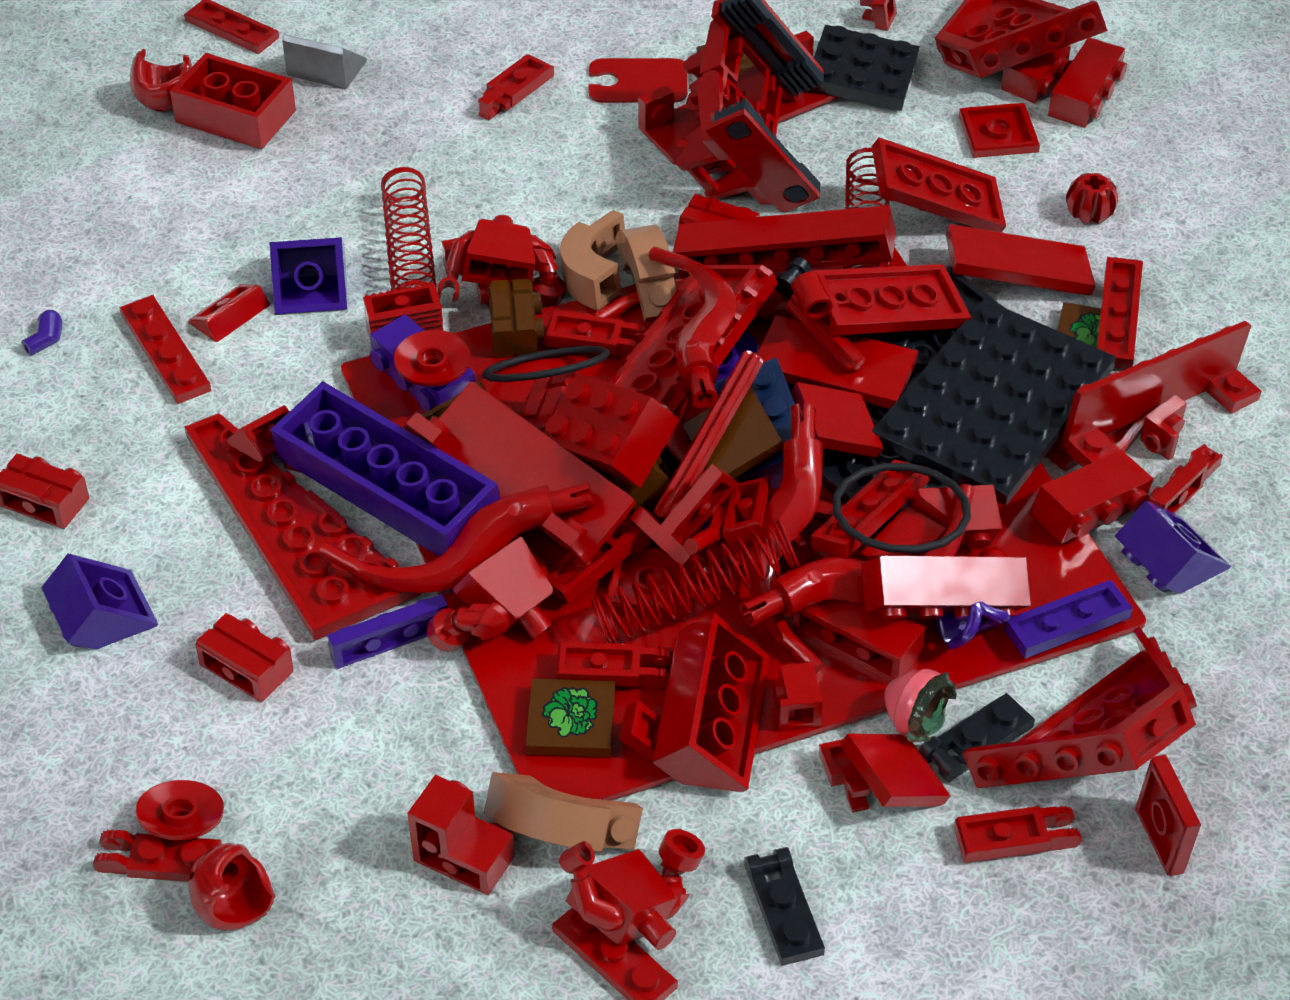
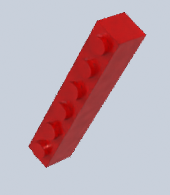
(819, 237)

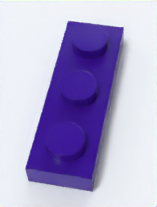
(1068, 618)
(383, 632)

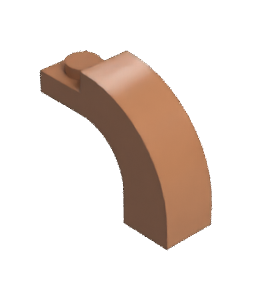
(585, 269)
(653, 280)
(558, 817)

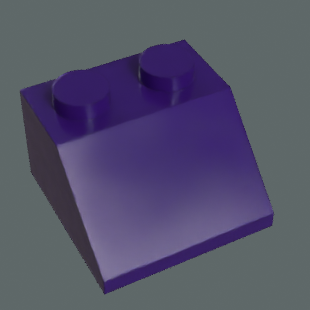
(309, 275)
(1169, 549)
(96, 602)

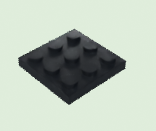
(865, 66)

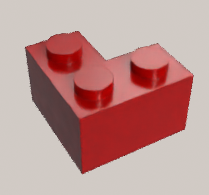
(455, 841)

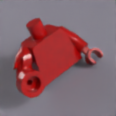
(503, 252)
(498, 596)
(627, 893)

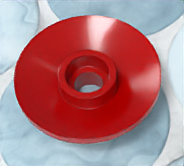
(432, 358)
(179, 810)

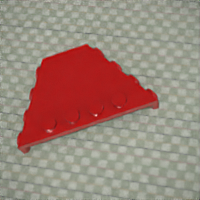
(1004, 33)
(1101, 731)

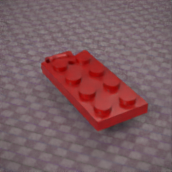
(881, 299)

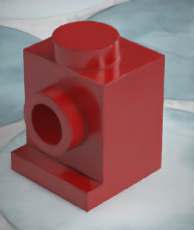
(798, 697)

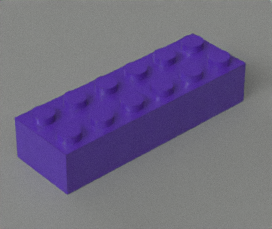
(381, 468)

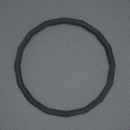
(487, 373)
(901, 548)

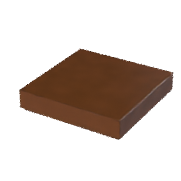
(747, 439)

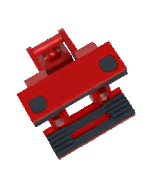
(743, 110)

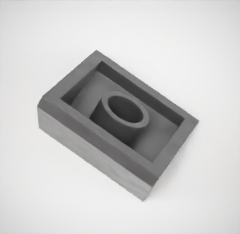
(321, 62)

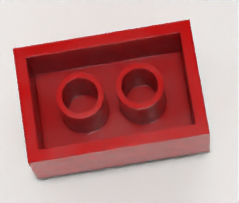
(233, 100)
(611, 428)

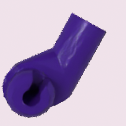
(48, 332)

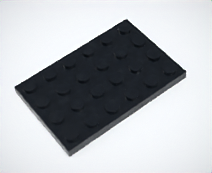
(992, 400)

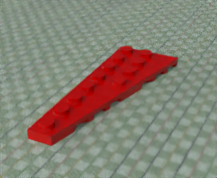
(290, 529)

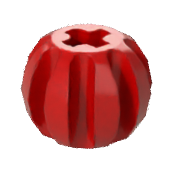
(1092, 198)

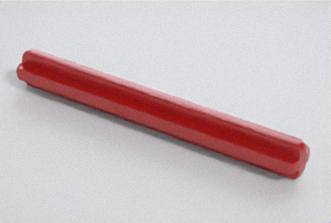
(710, 432)

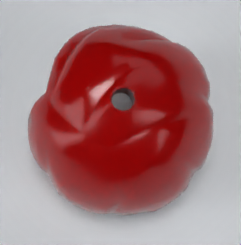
(153, 82)
(229, 887)

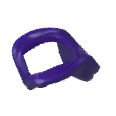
(959, 632)

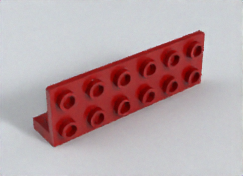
(670, 126)
(1131, 394)
(521, 457)

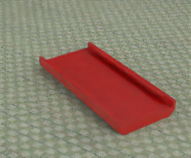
(652, 363)

